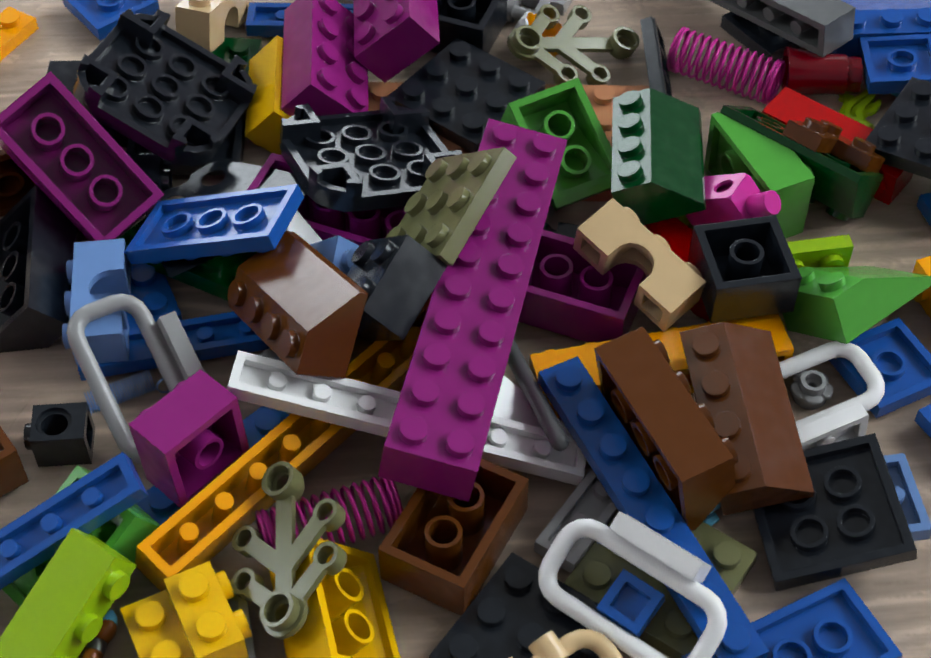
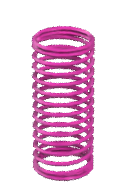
(771, 81)
(390, 500)

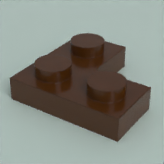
(826, 138)

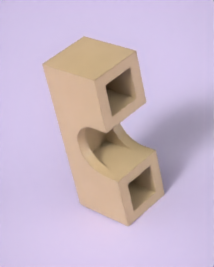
(205, 19)
(618, 237)

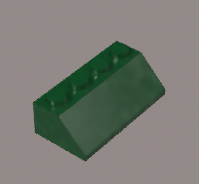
(657, 155)
(837, 183)

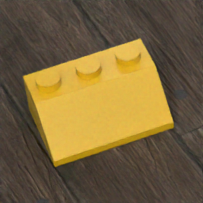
(264, 111)
(345, 613)

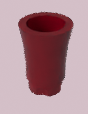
(820, 75)

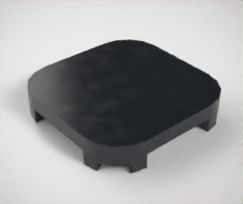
(163, 89)
(361, 156)

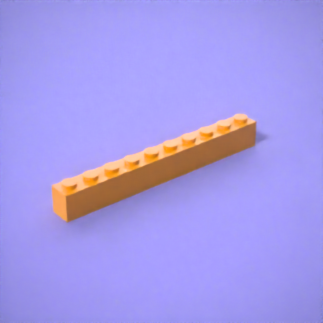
(231, 499)

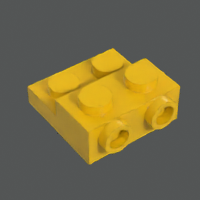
(189, 618)

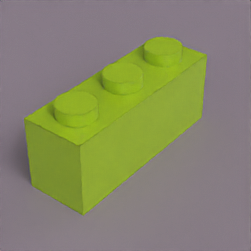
(68, 600)

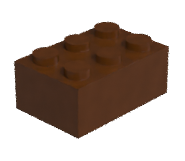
(450, 545)

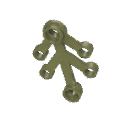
(529, 44)
(286, 608)

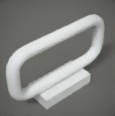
(847, 418)
(652, 555)

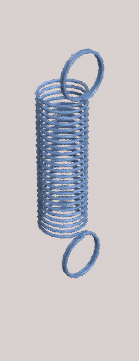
(133, 395)

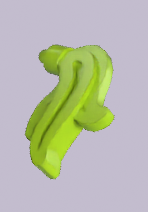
(860, 106)

